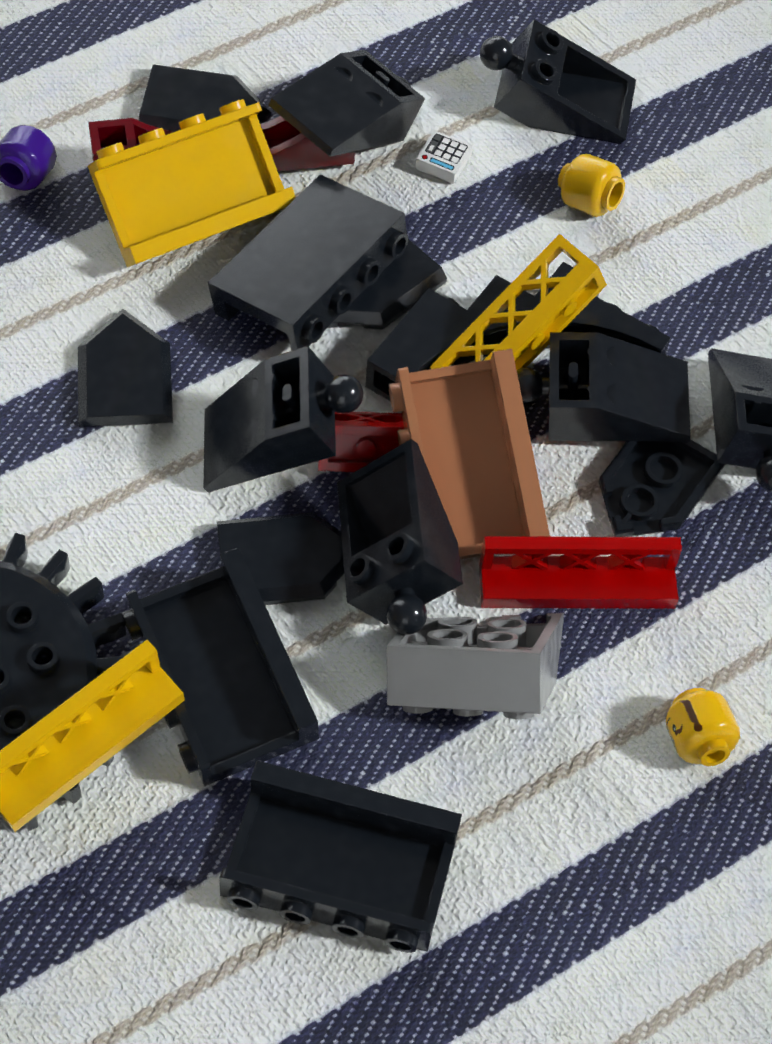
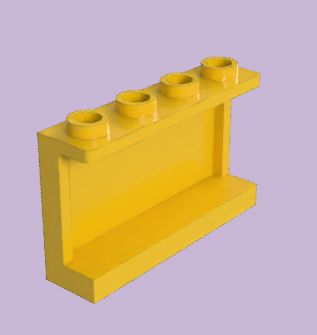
(188, 182)

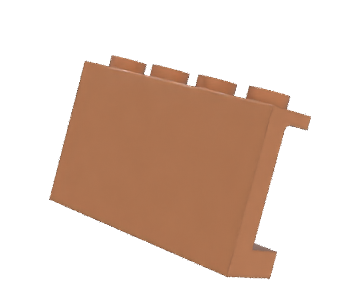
(475, 447)

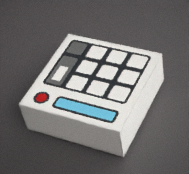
(443, 157)

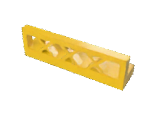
(552, 314)
(84, 733)

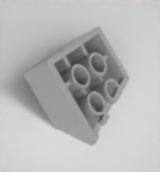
(475, 667)

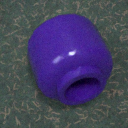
(25, 157)

